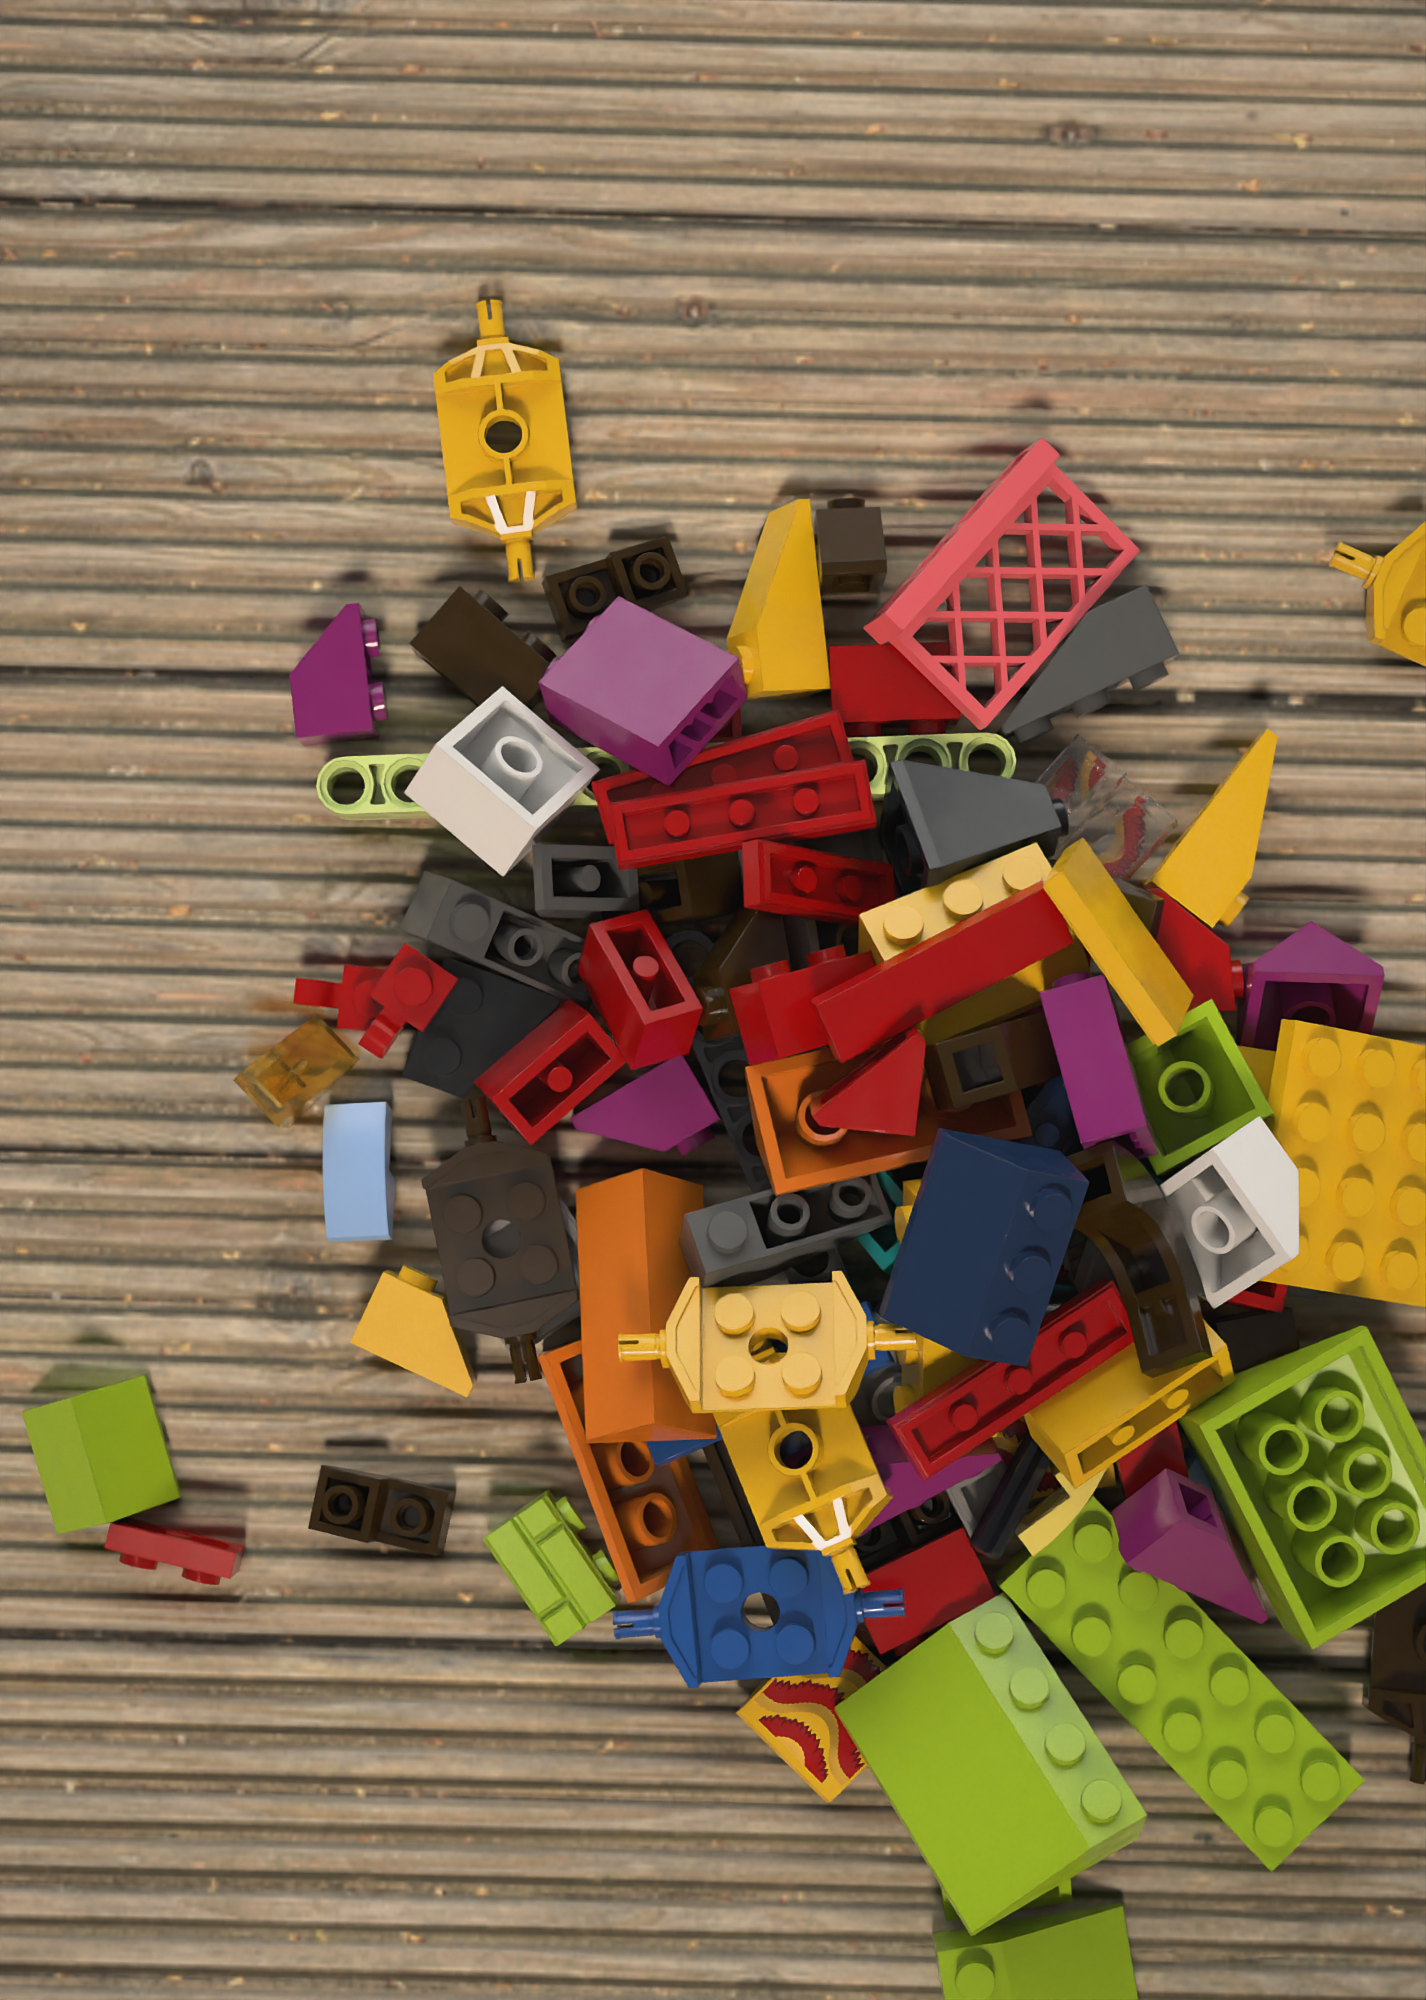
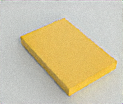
(1118, 942)

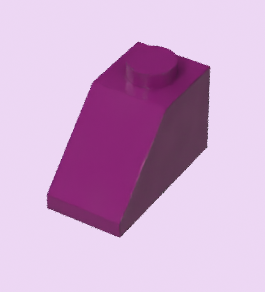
(654, 1111)

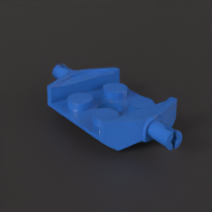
(714, 1641)

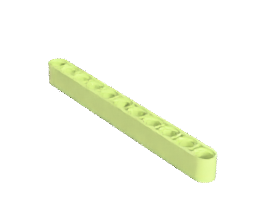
(384, 771)

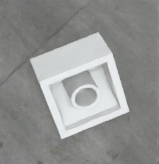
(501, 780)
(1238, 1210)

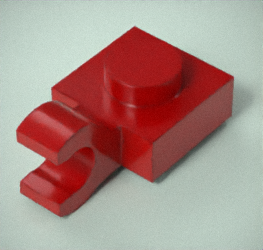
(411, 993)
(351, 996)

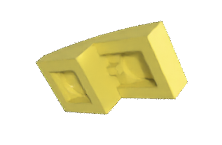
(1055, 1512)

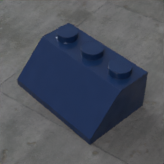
(984, 1245)

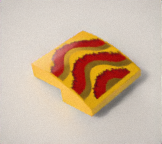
(801, 1722)

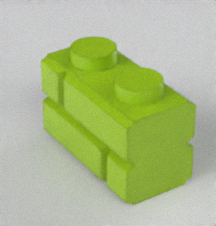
(554, 1566)

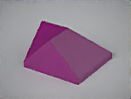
(1310, 981)

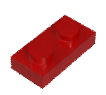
(147, 1544)

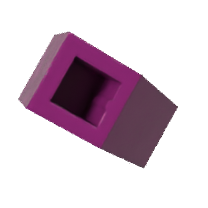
(335, 683)

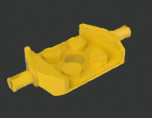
(510, 491)
(1393, 593)
(717, 1328)
(823, 1501)

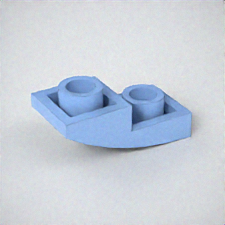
(357, 1173)

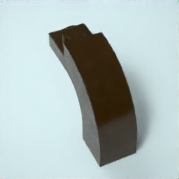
(1147, 1257)

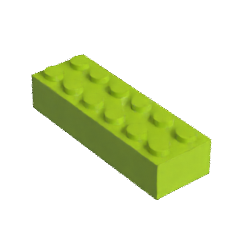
(1182, 1686)

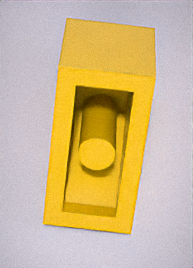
(412, 1329)

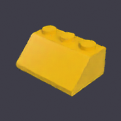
(933, 909)

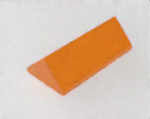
(807, 1155)
(629, 1285)
(641, 1507)

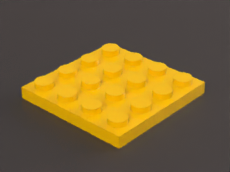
(1357, 1133)

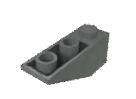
(1106, 650)
(497, 937)
(770, 1233)

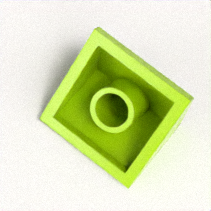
(101, 1455)

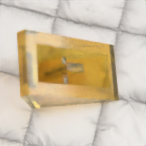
(297, 1072)

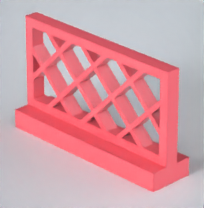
(956, 559)

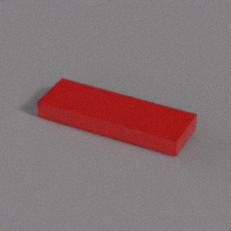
(813, 882)

